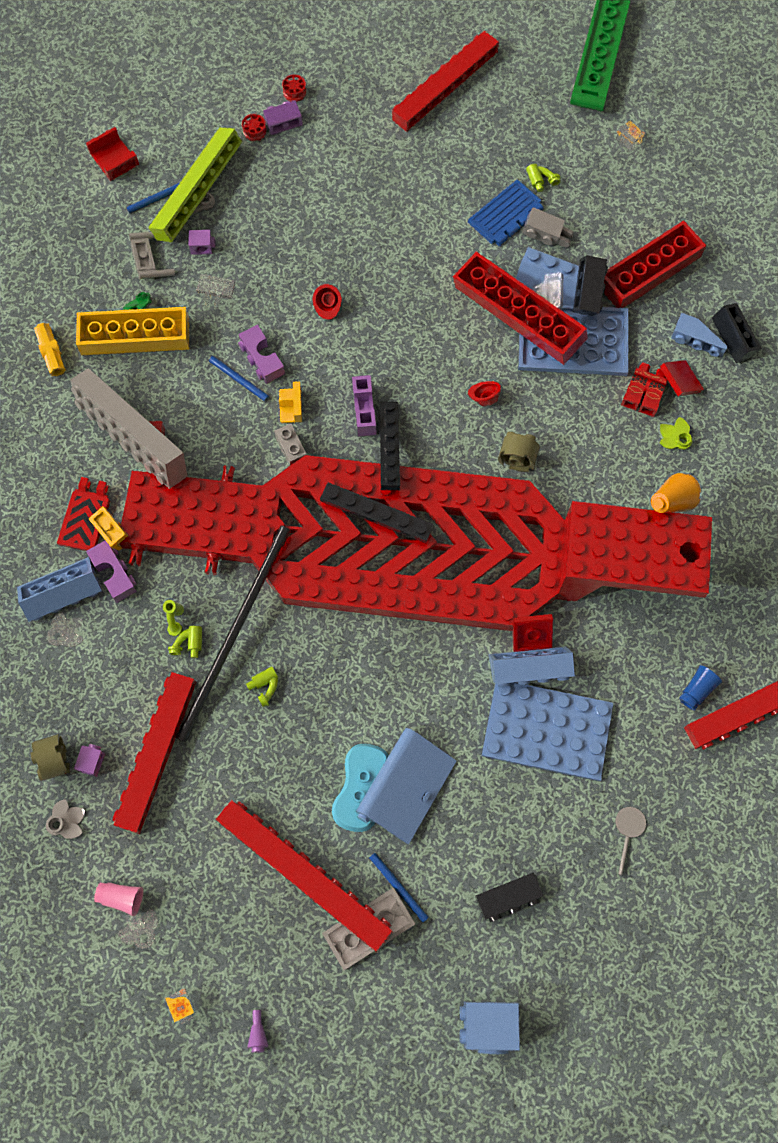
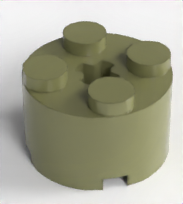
(519, 451)
(50, 757)

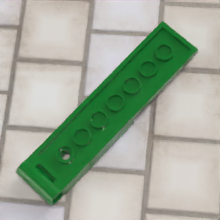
(599, 54)

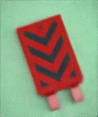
(77, 529)

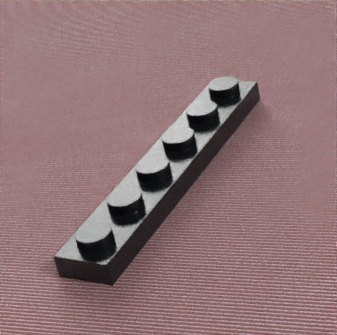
(389, 446)
(377, 512)

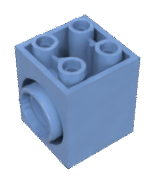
(490, 1026)

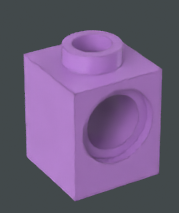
(201, 242)
(89, 760)

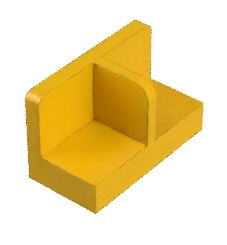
(290, 404)
(108, 527)

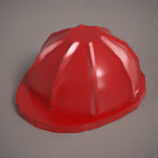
(327, 301)
(485, 392)

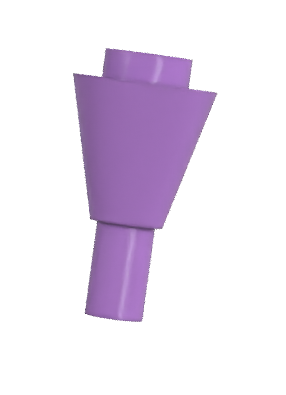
(257, 1038)

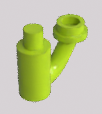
(534, 173)
(173, 609)
(194, 636)
(261, 679)

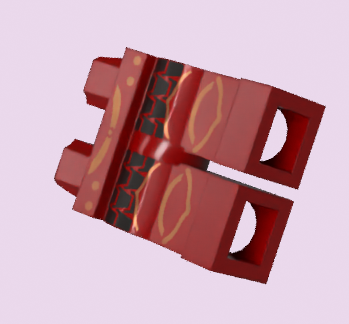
(648, 384)

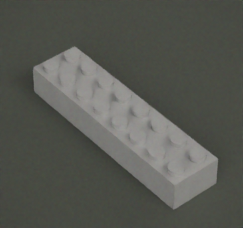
(129, 428)

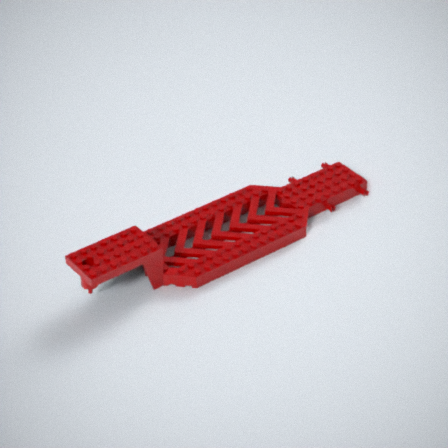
(576, 556)

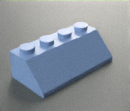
(537, 264)
(58, 589)
(531, 665)

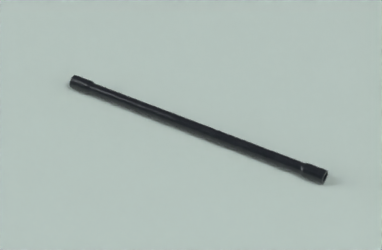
(188, 724)

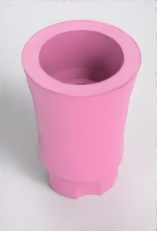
(119, 897)

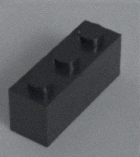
(590, 285)
(736, 333)
(509, 897)

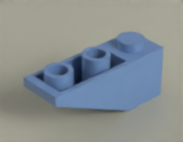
(696, 334)

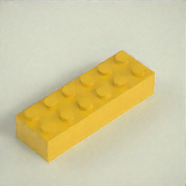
(132, 331)

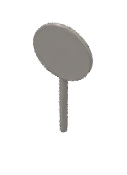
(631, 824)

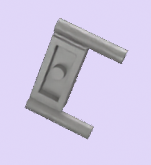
(143, 256)

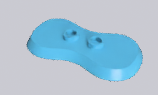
(361, 769)

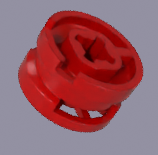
(294, 88)
(254, 128)

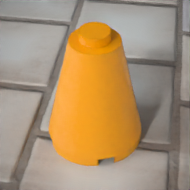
(677, 494)

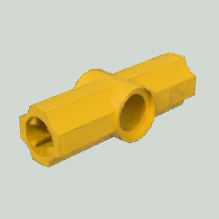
(49, 349)

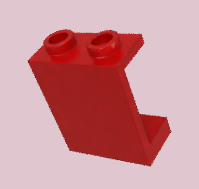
(112, 154)

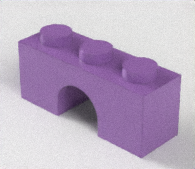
(268, 366)
(364, 405)
(120, 584)

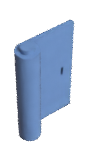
(398, 789)

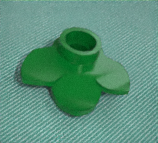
(141, 301)

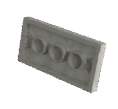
(350, 948)

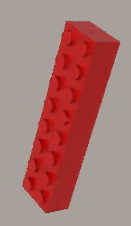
(520, 308)

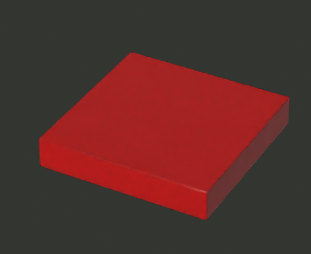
(681, 378)
(532, 632)

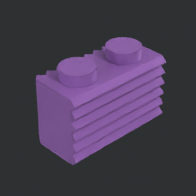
(282, 117)

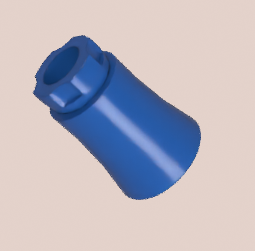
(699, 687)

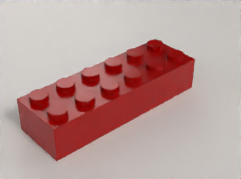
(652, 264)

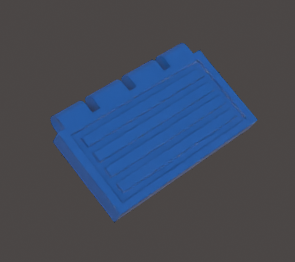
(505, 213)

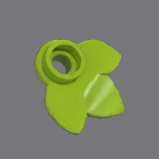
(673, 434)

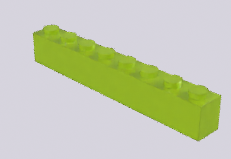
(195, 184)

